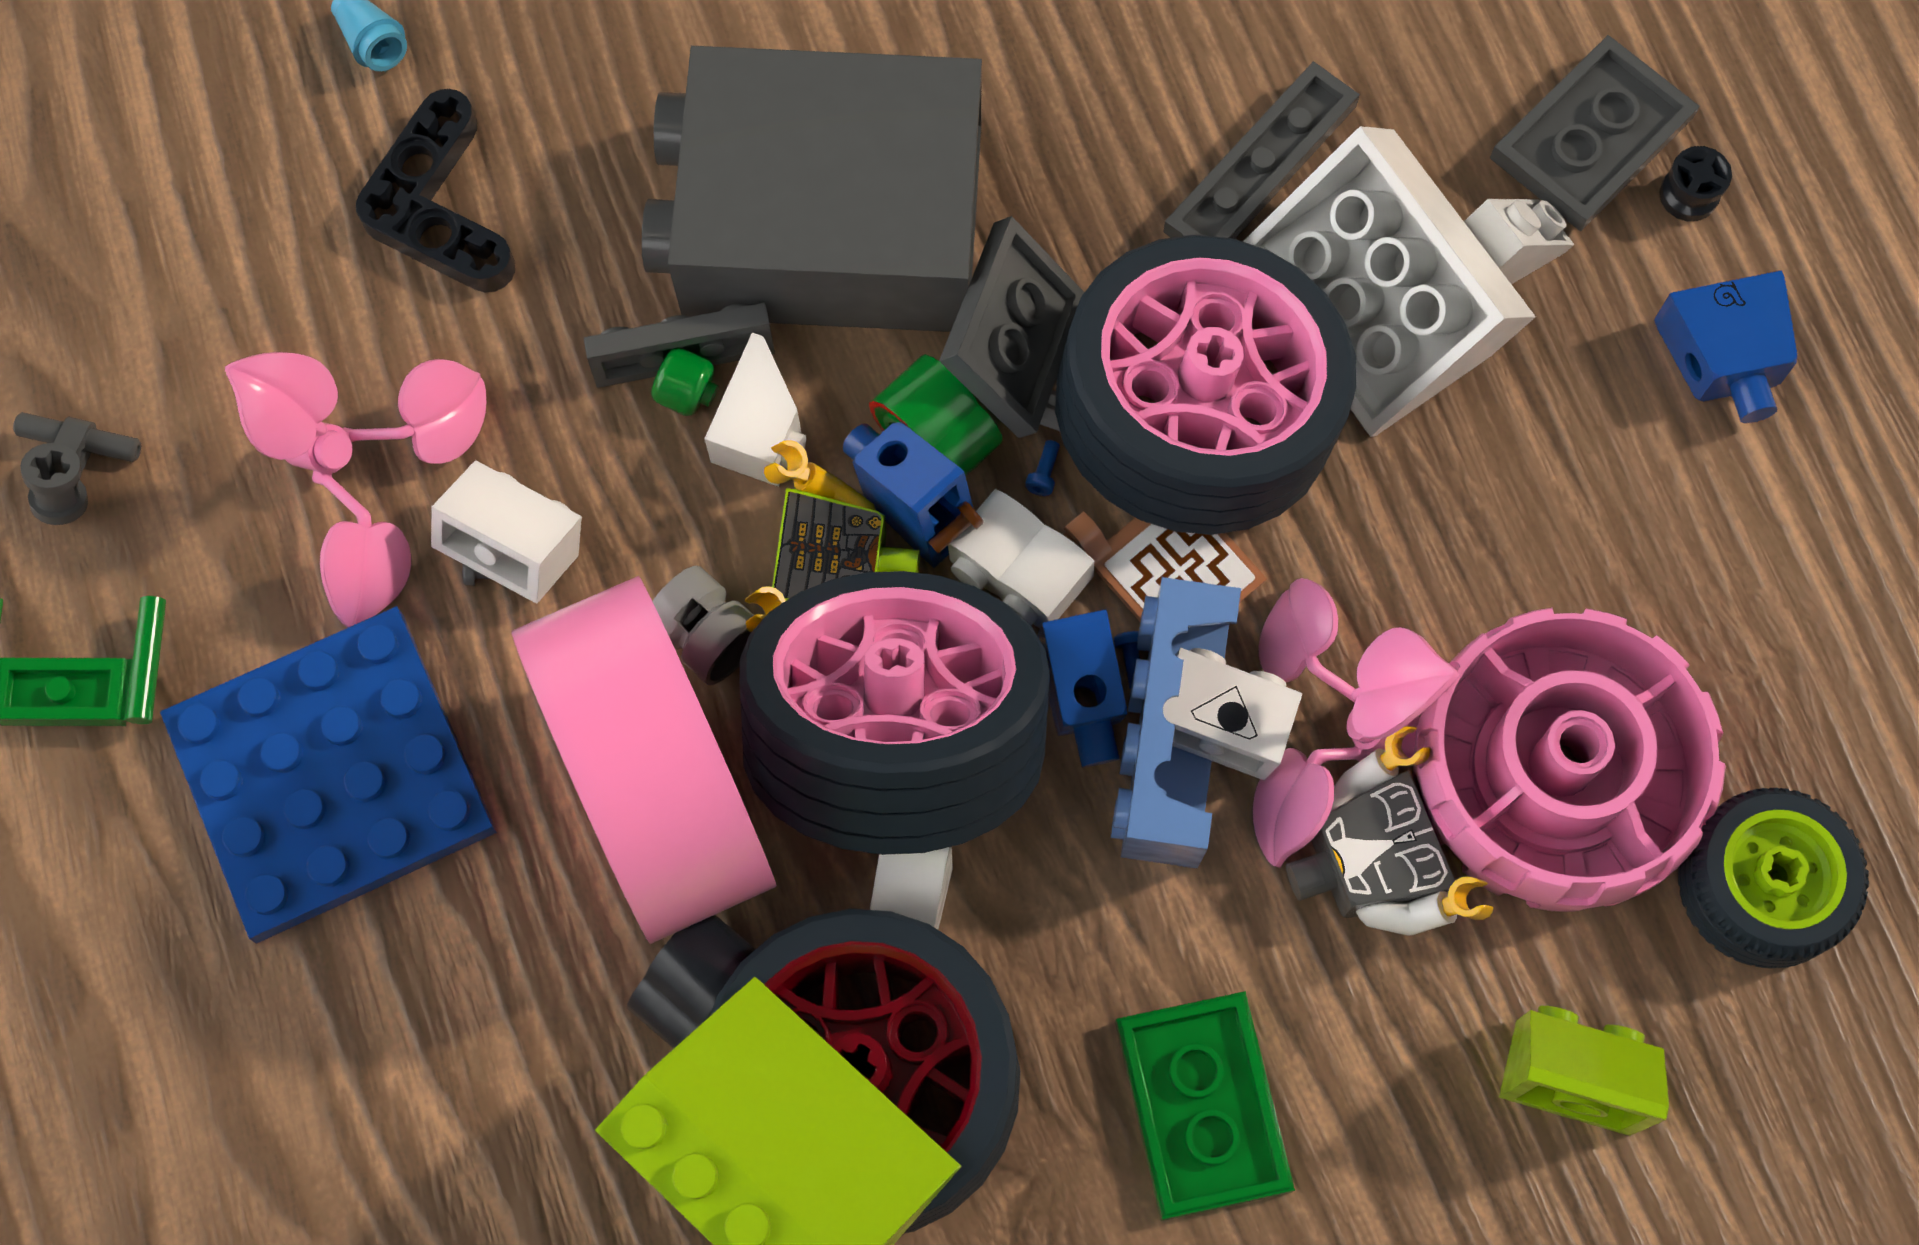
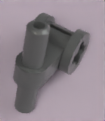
(55, 468)

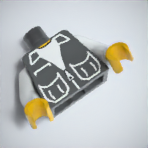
(1383, 851)

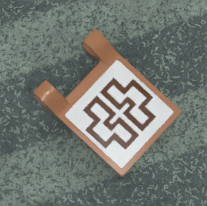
(1144, 553)

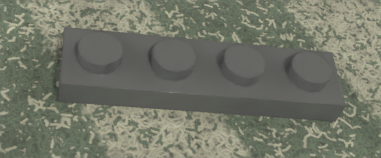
(1265, 157)

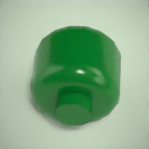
(684, 382)

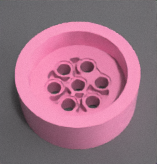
(643, 759)

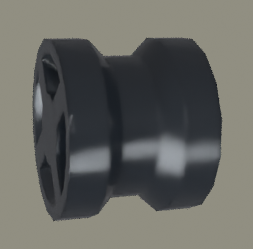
(1703, 171)

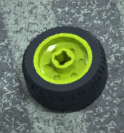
(1815, 871)

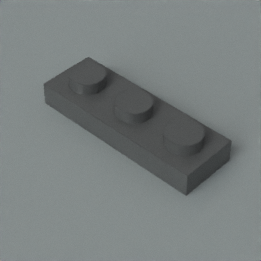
(638, 352)

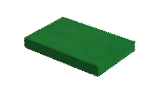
(1204, 1106)

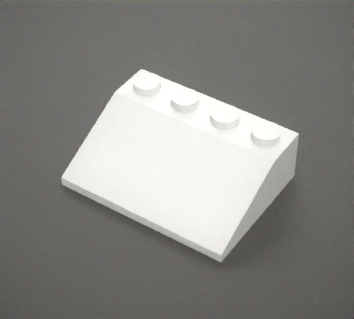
(1399, 271)

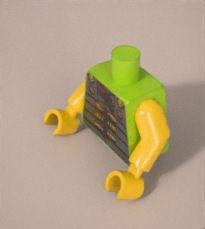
(823, 533)

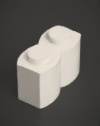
(1021, 560)

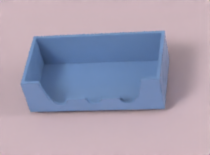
(1166, 803)

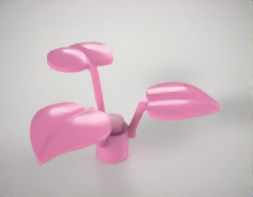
(282, 413)
(1396, 684)

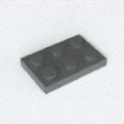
(1594, 132)
(1012, 327)

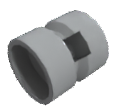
(703, 624)

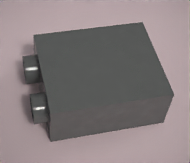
(820, 186)

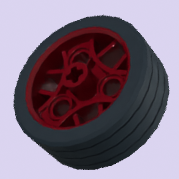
(949, 993)

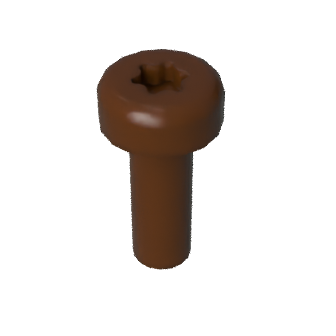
(957, 526)

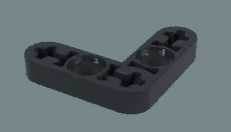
(414, 198)

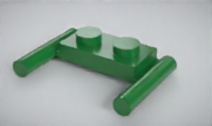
(86, 688)

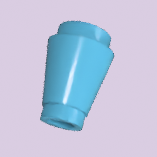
(370, 33)

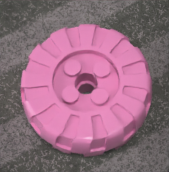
(1559, 827)

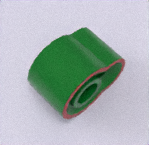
(939, 411)

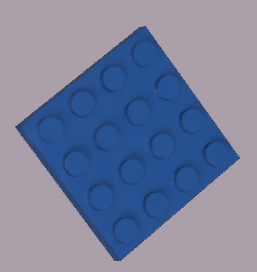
(326, 774)

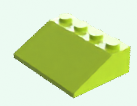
(775, 1135)

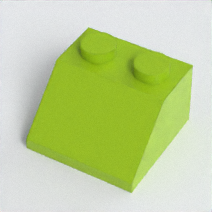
(1586, 1072)

